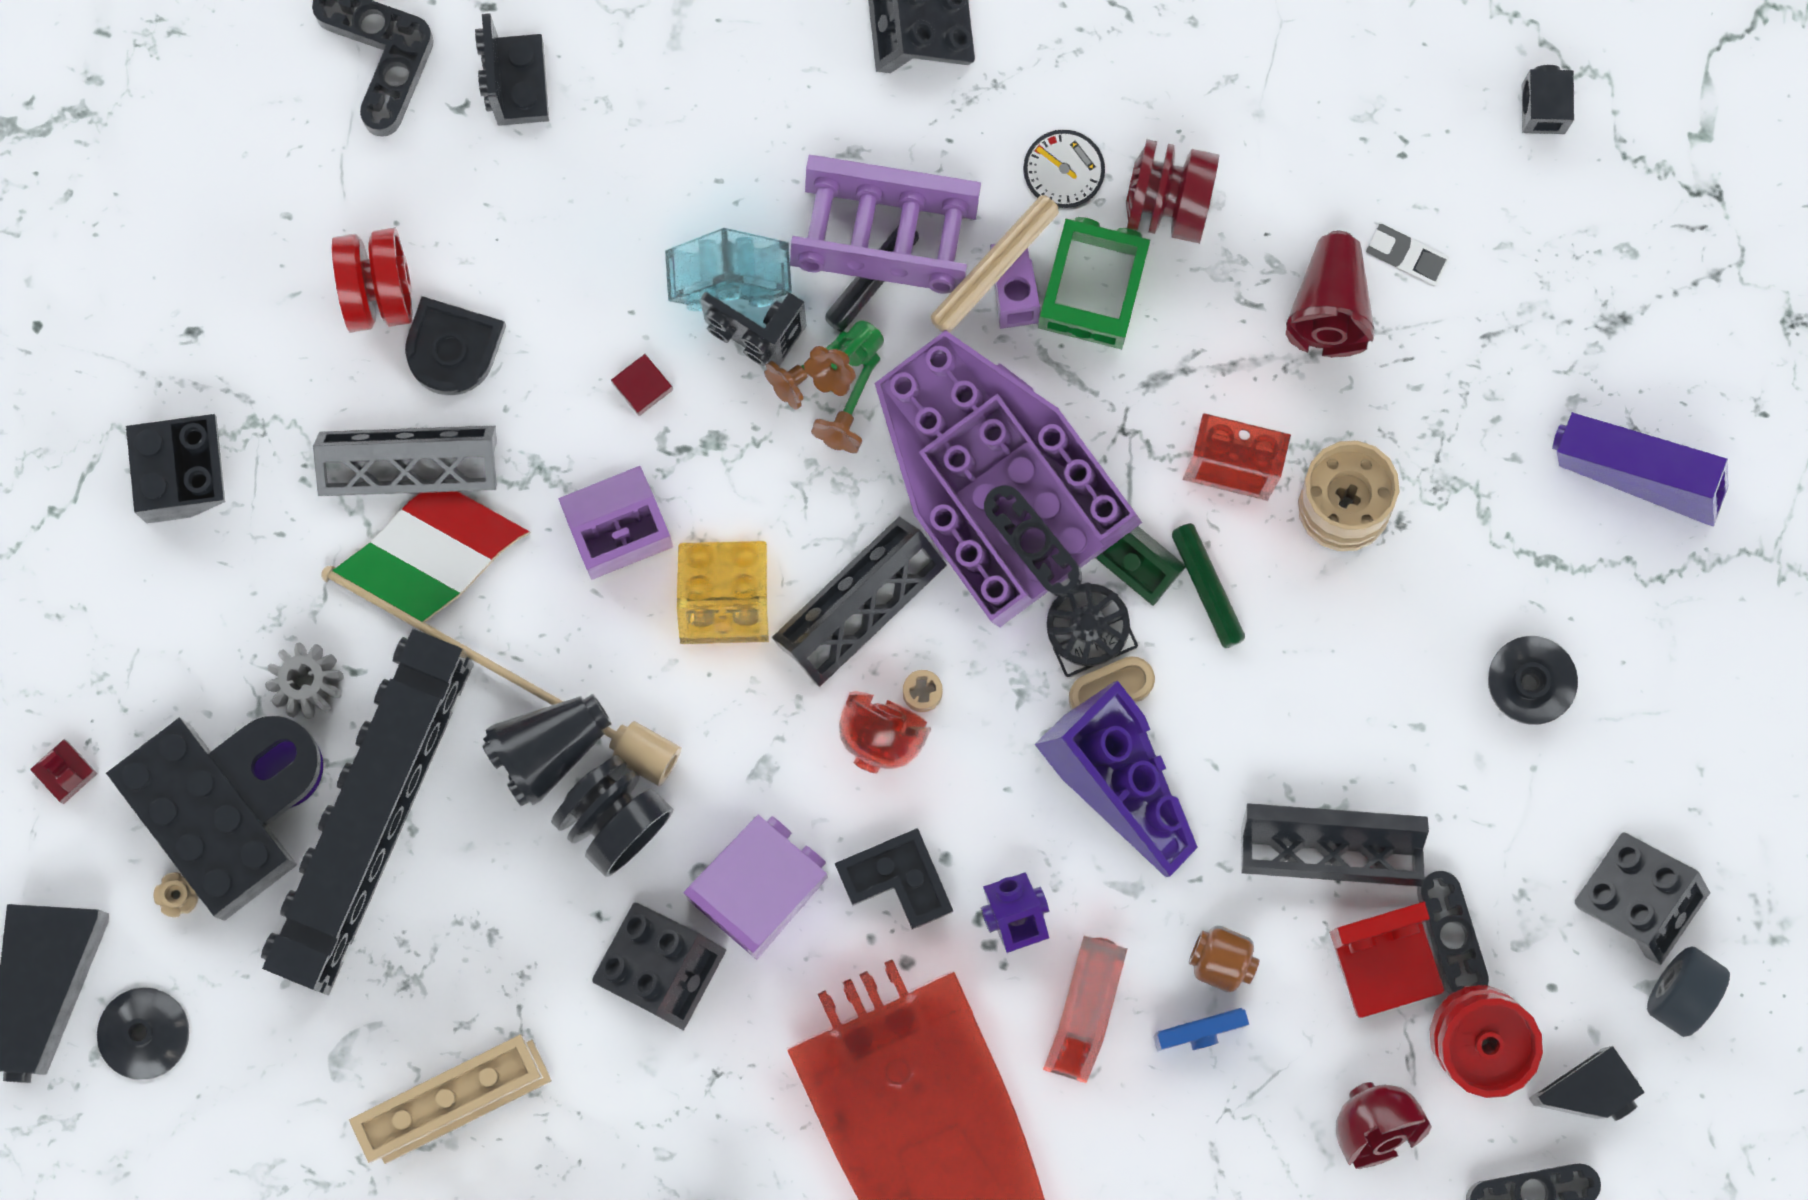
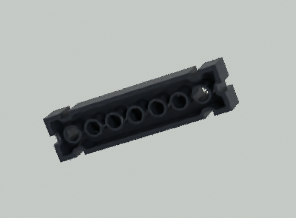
(368, 812)

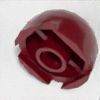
(1377, 1123)

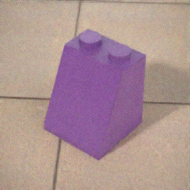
(757, 884)

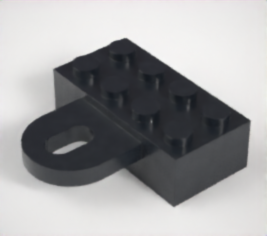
(214, 809)

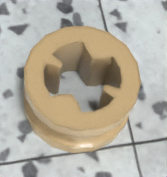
(910, 685)

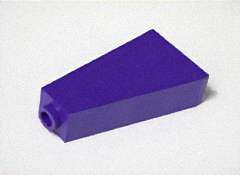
(1645, 466)

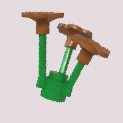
(832, 373)

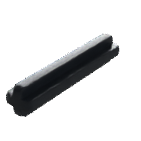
(858, 293)

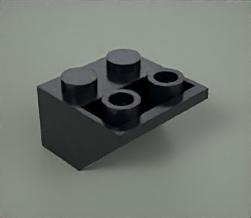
(175, 468)

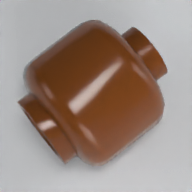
(1224, 958)

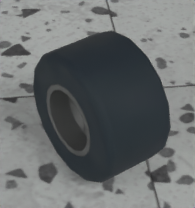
(1688, 991)

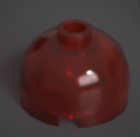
(880, 733)

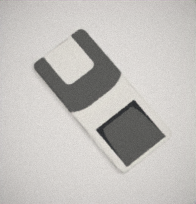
(1407, 254)

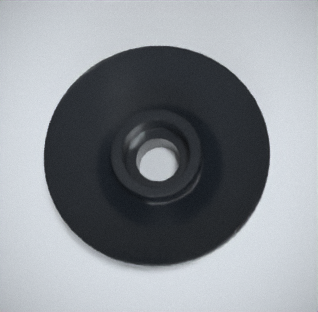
(1550, 668)
(165, 1036)

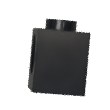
(1547, 100)

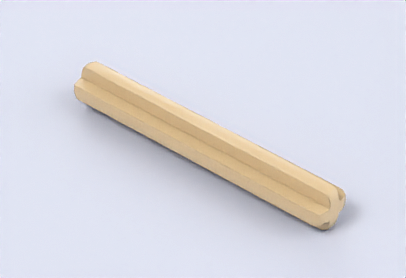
(994, 264)

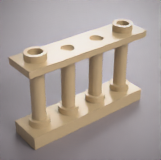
(450, 1100)

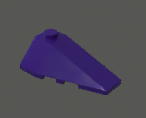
(1111, 765)

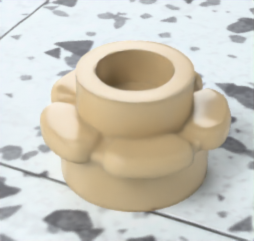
(163, 895)

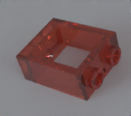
(1233, 464)

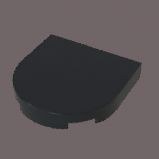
(451, 347)

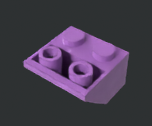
(616, 522)

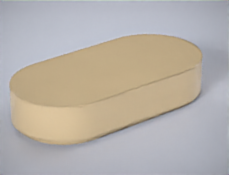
(1131, 672)

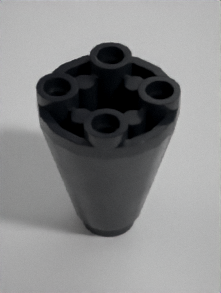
(545, 745)

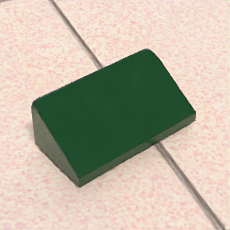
(1142, 564)

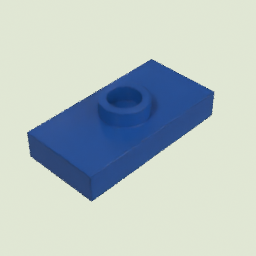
(1201, 1032)

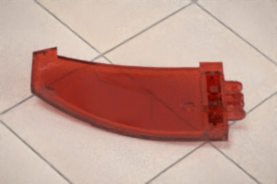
(915, 1097)

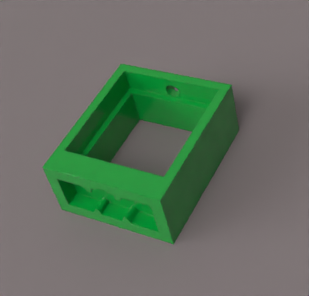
(1083, 323)

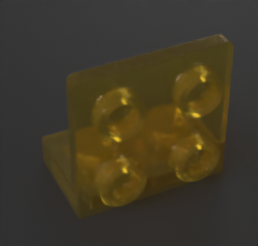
(722, 592)

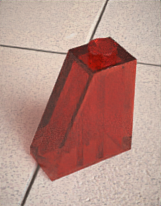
(1085, 1008)

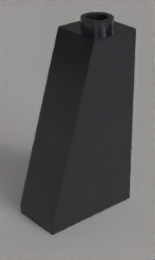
(40, 980)

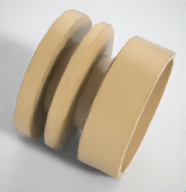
(1354, 472)

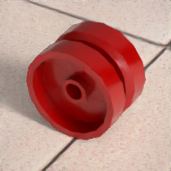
(366, 280)
(1511, 1036)

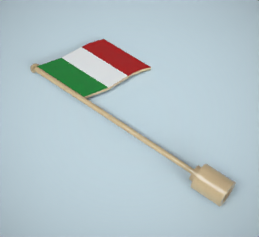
(431, 559)

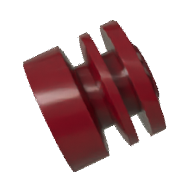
(1172, 191)

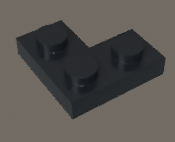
(901, 866)

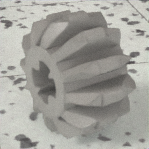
(300, 665)

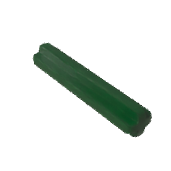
(1208, 585)

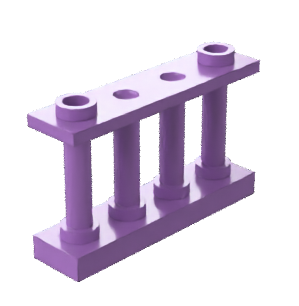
(890, 187)

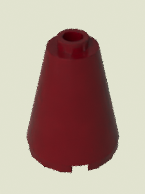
(1333, 300)

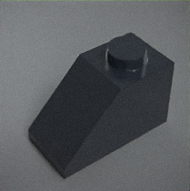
(1593, 1088)

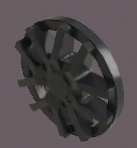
(1088, 625)

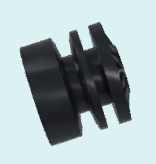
(607, 811)

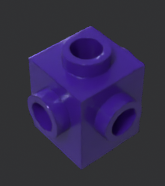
(1016, 912)

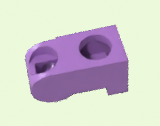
(1017, 294)

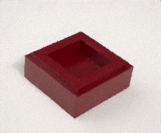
(641, 385)

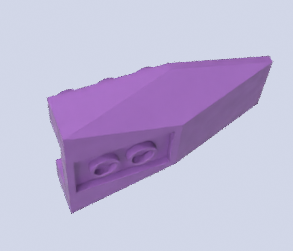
(948, 425)

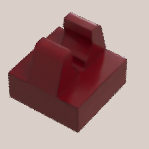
(63, 771)

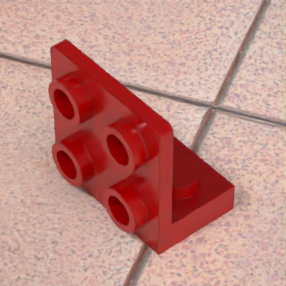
(1387, 960)

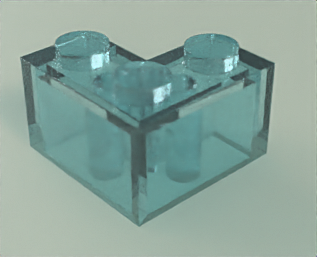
(729, 268)

